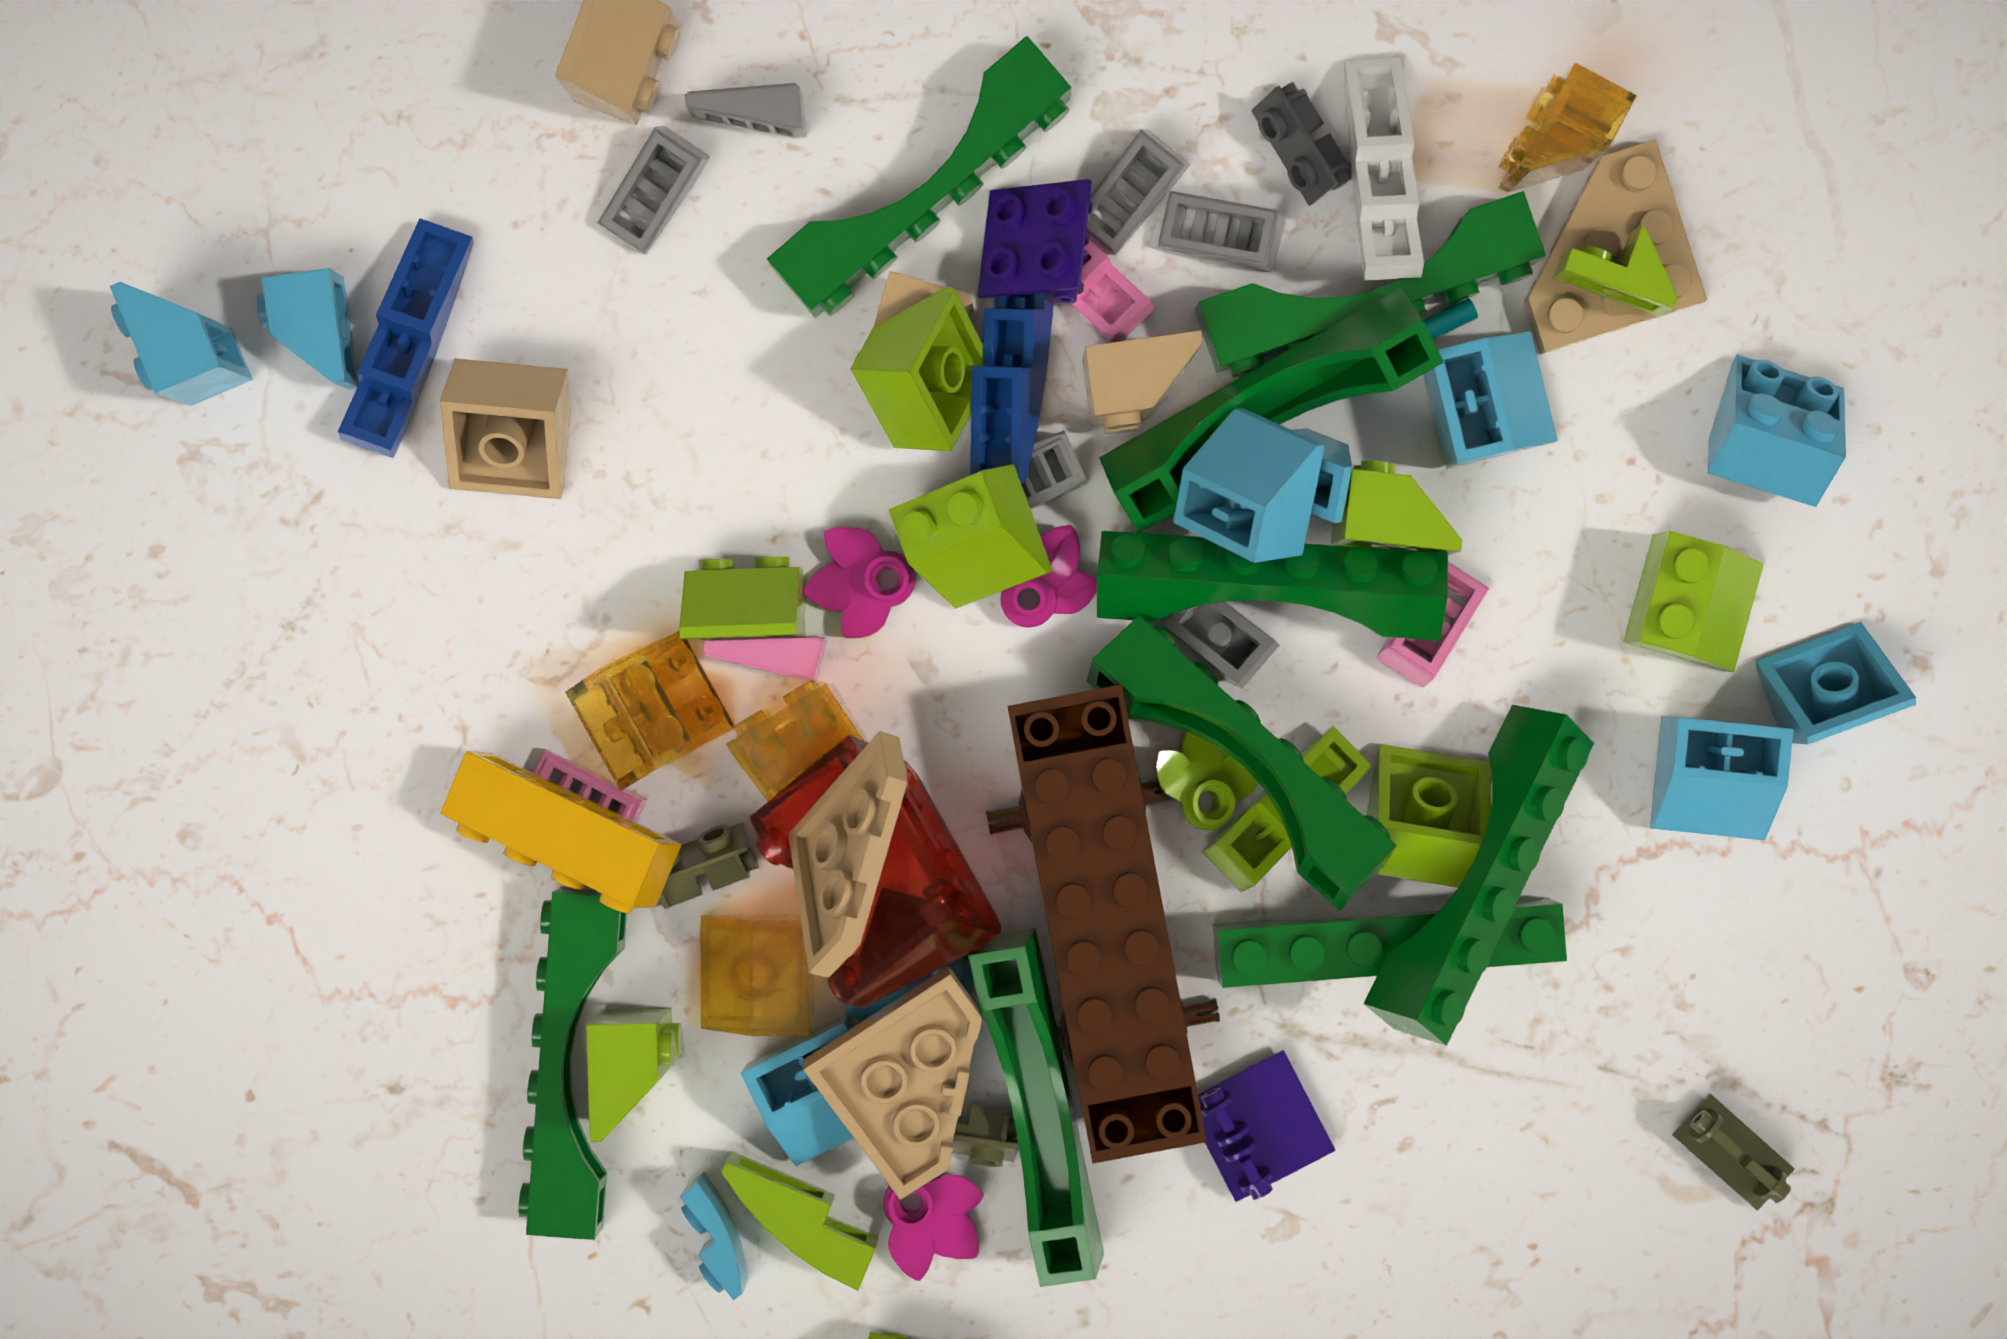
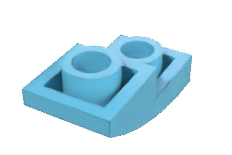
(722, 1254)

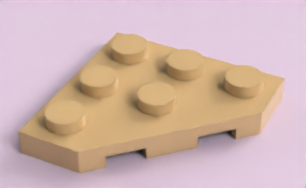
(1619, 196)
(842, 852)
(904, 1079)

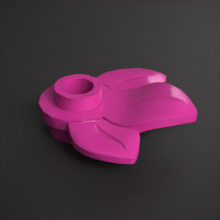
(852, 584)
(1059, 591)
(936, 1226)

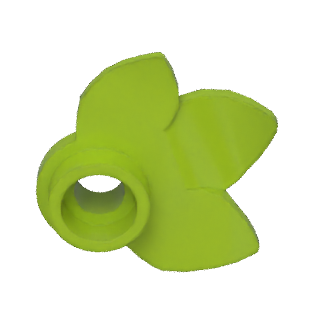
(1201, 769)

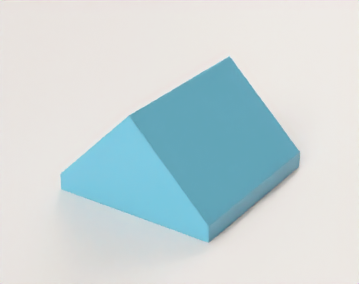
(1832, 684)

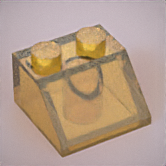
(755, 975)

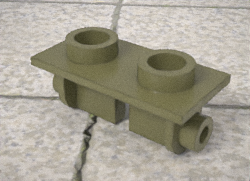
(718, 854)
(986, 1136)
(1735, 1153)

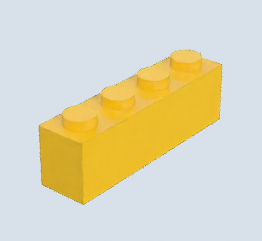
(560, 831)

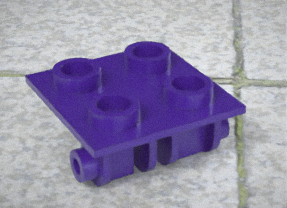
(1036, 240)
(1261, 1127)

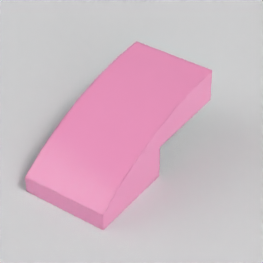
(1109, 298)

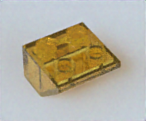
(1570, 128)
(649, 709)
(786, 744)

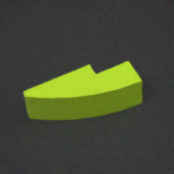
(1257, 834)
(800, 1220)

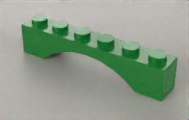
(1484, 245)
(832, 256)
(1355, 357)
(1381, 588)
(1329, 837)
(1358, 946)
(1437, 969)
(566, 1175)
(1055, 1176)

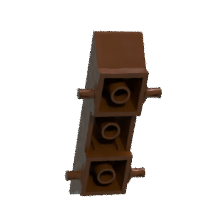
(1106, 923)

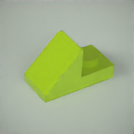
(1635, 281)

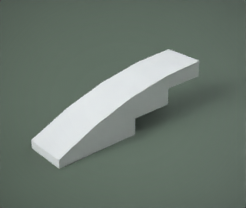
(1383, 168)

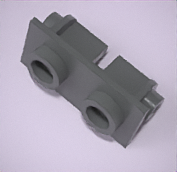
(1286, 122)

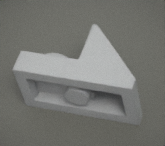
(1224, 640)

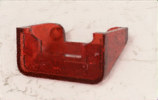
(926, 896)

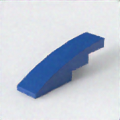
(407, 337)
(1010, 382)

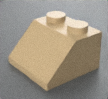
(617, 54)
(1133, 376)
(506, 428)

